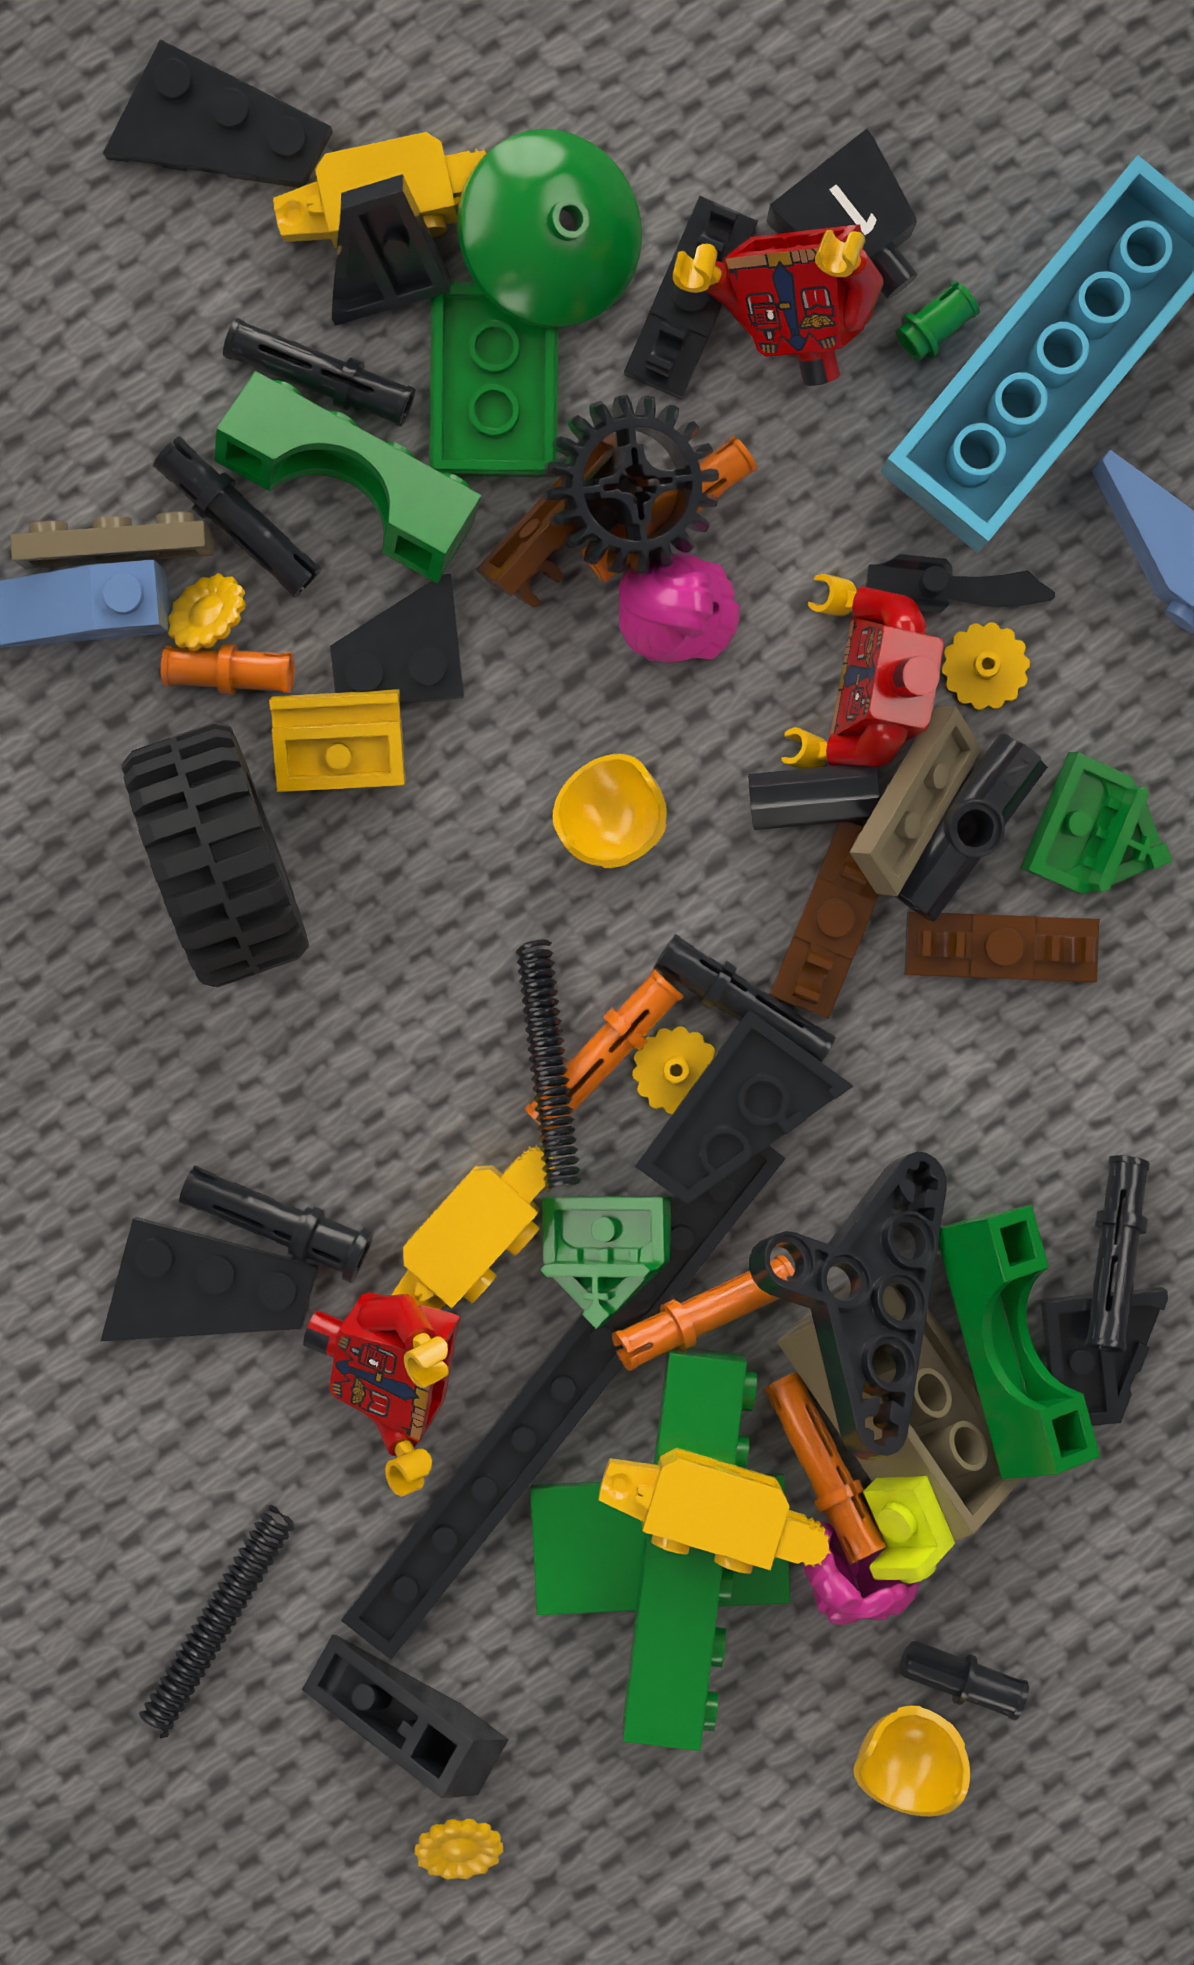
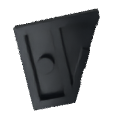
(383, 252)
(405, 649)
(1097, 1374)

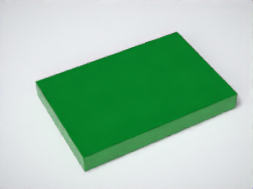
(490, 389)

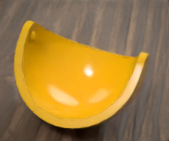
(610, 811)
(914, 1763)

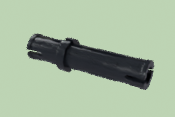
(389, 398)
(226, 506)
(733, 995)
(1125, 1179)

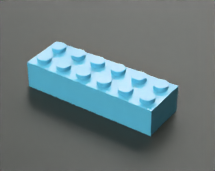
(1052, 358)

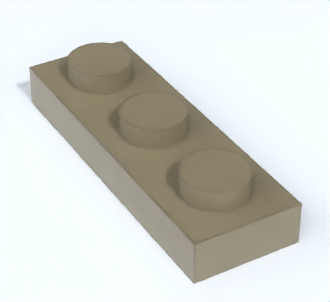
(112, 541)
(915, 801)

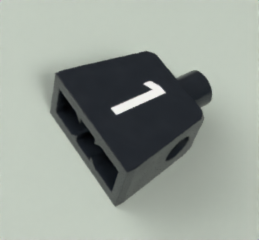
(854, 190)

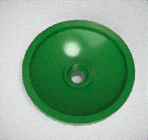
(515, 235)

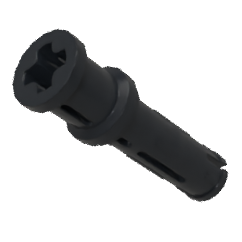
(303, 1232)

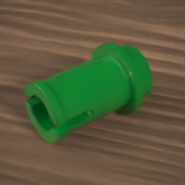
(936, 321)

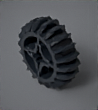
(628, 453)

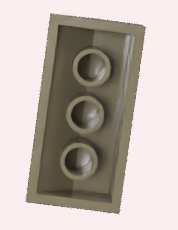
(946, 1424)

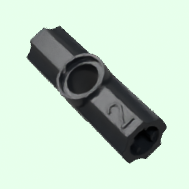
(992, 796)

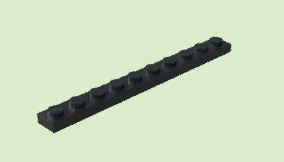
(537, 1424)

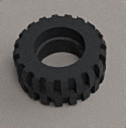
(214, 855)

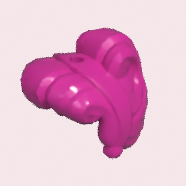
(678, 610)
(850, 1591)

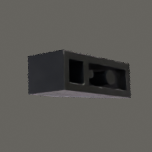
(406, 1719)

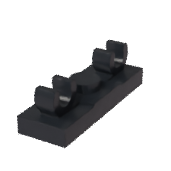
(682, 319)

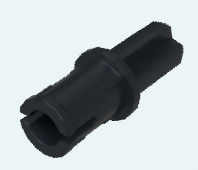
(964, 1679)

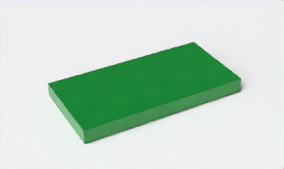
(593, 1555)

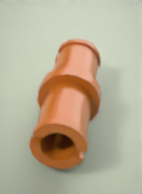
(228, 669)

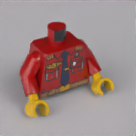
(792, 292)
(883, 683)
(395, 1369)

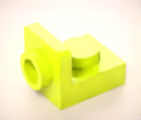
(910, 1526)

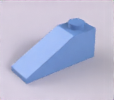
(1157, 531)
(85, 604)

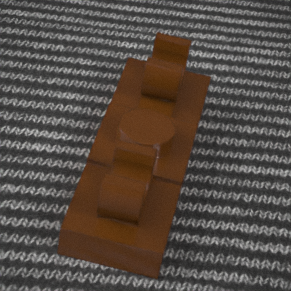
(534, 537)
(827, 929)
(1002, 947)

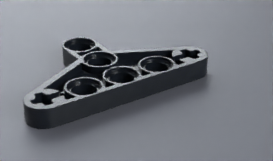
(856, 1327)

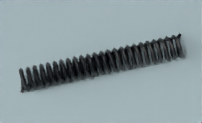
(543, 983)
(194, 1639)

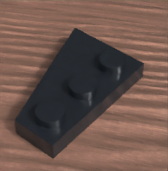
(214, 123)
(737, 1107)
(203, 1285)

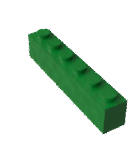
(680, 1593)

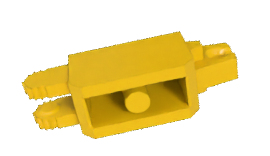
(431, 177)
(471, 1230)
(715, 1509)

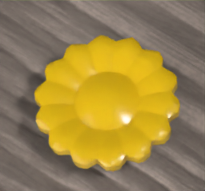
(206, 612)
(985, 666)
(670, 1066)
(459, 1849)

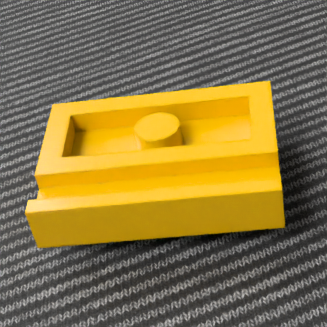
(337, 740)

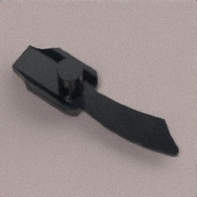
(932, 584)

